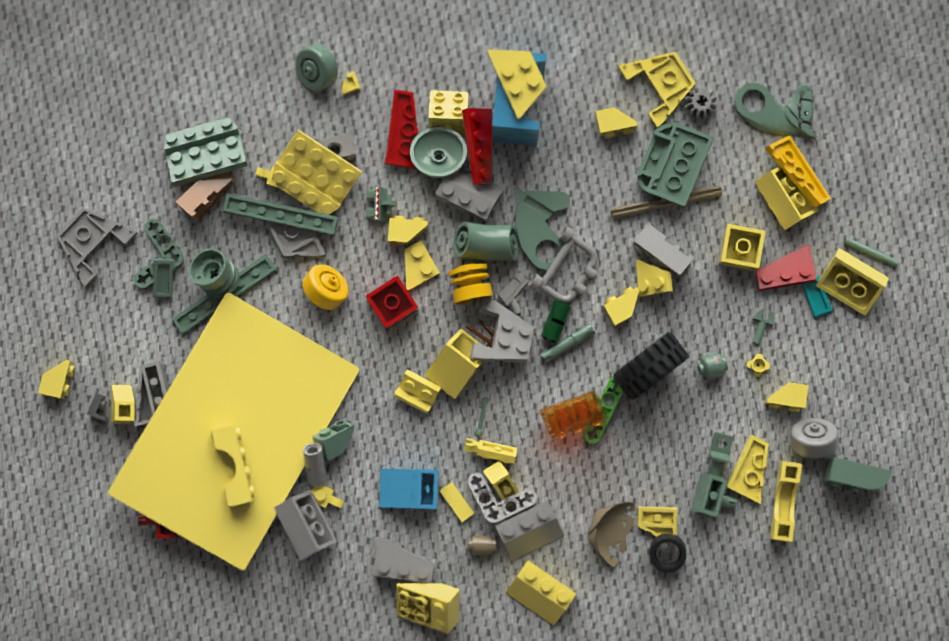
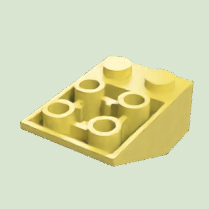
(429, 605)

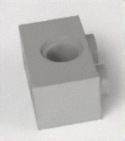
(342, 142)

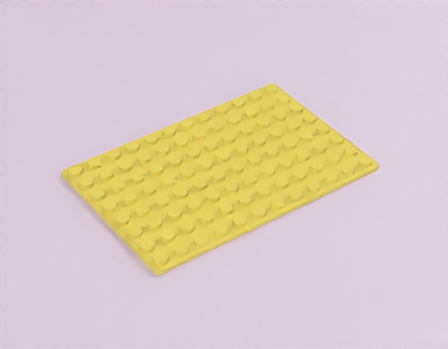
(246, 375)

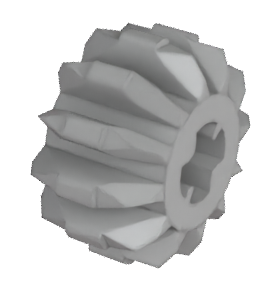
(694, 98)

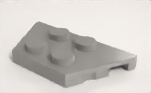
(295, 241)

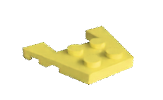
(667, 77)

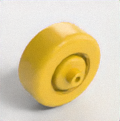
(325, 287)

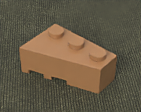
(204, 195)

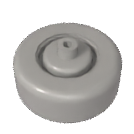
(814, 438)

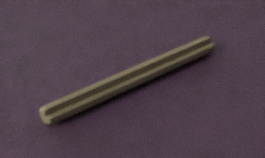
(656, 204)

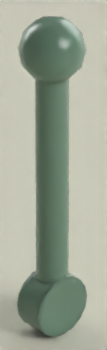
(485, 400)

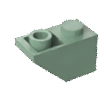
(334, 439)

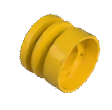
(469, 279)

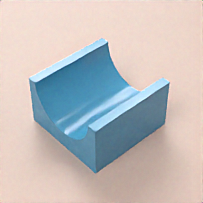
(505, 123)

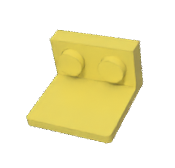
(446, 110)

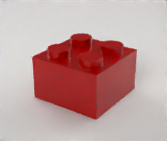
(392, 302)

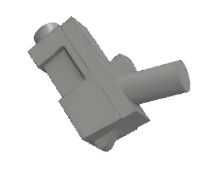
(509, 293)

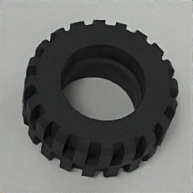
(650, 365)

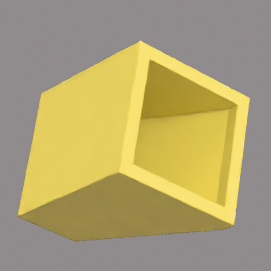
(453, 365)

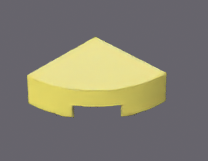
(350, 84)

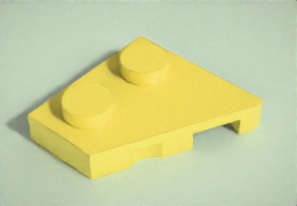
(418, 265)
(652, 279)

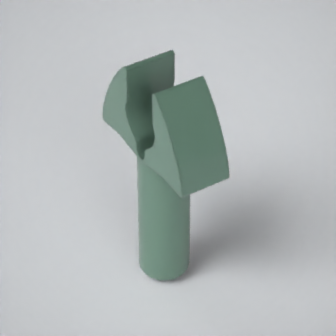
(761, 325)

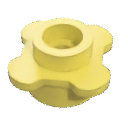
(763, 365)

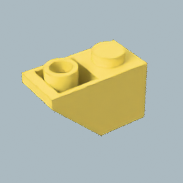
(614, 121)
(405, 231)
(621, 308)
(55, 381)
(791, 396)
(122, 404)

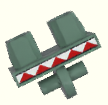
(382, 204)

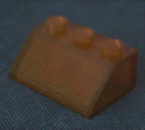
(573, 414)

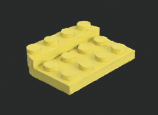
(314, 174)

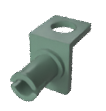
(718, 454)

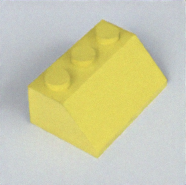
(785, 198)
(852, 282)
(540, 593)

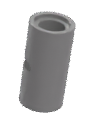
(314, 464)

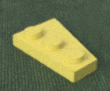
(749, 470)

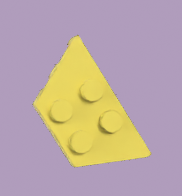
(518, 78)

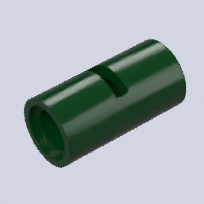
(556, 321)

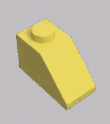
(501, 481)

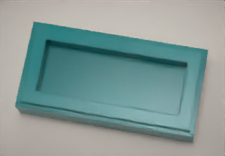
(816, 298)

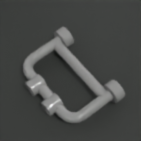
(587, 273)

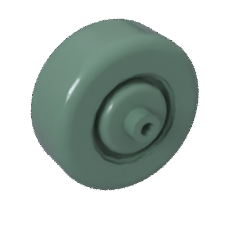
(316, 67)

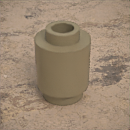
(482, 545)

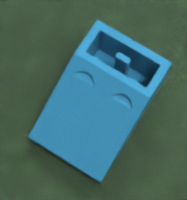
(409, 488)

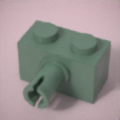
(710, 496)

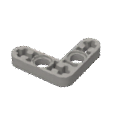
(499, 508)

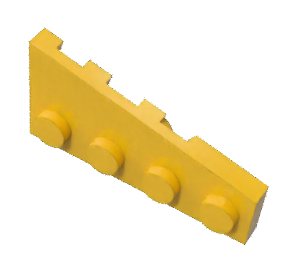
(796, 167)

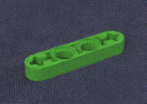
(608, 410)

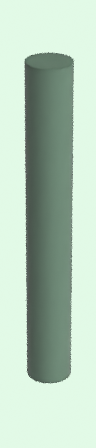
(871, 252)

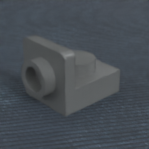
(97, 405)

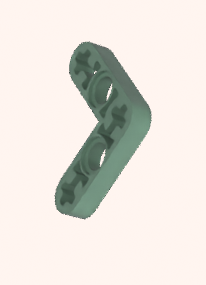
(176, 251)

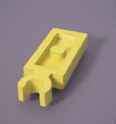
(491, 450)

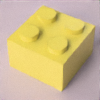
(741, 247)

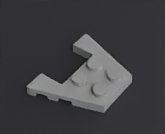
(84, 235)
(511, 335)

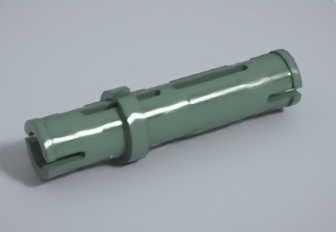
(567, 343)

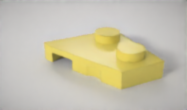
(658, 520)

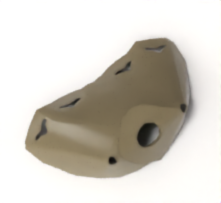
(608, 529)

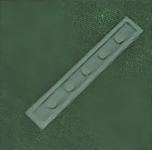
(280, 214)
(207, 305)

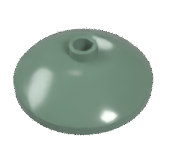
(438, 143)

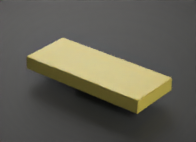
(457, 502)

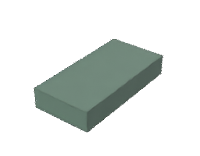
(162, 277)

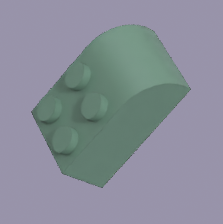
(854, 475)

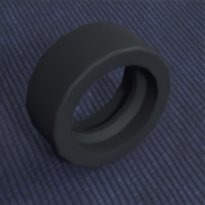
(667, 567)

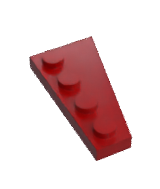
(401, 130)
(479, 143)

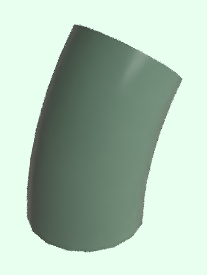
(486, 242)

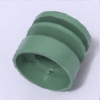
(214, 273)

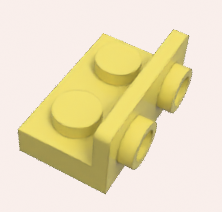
(417, 391)

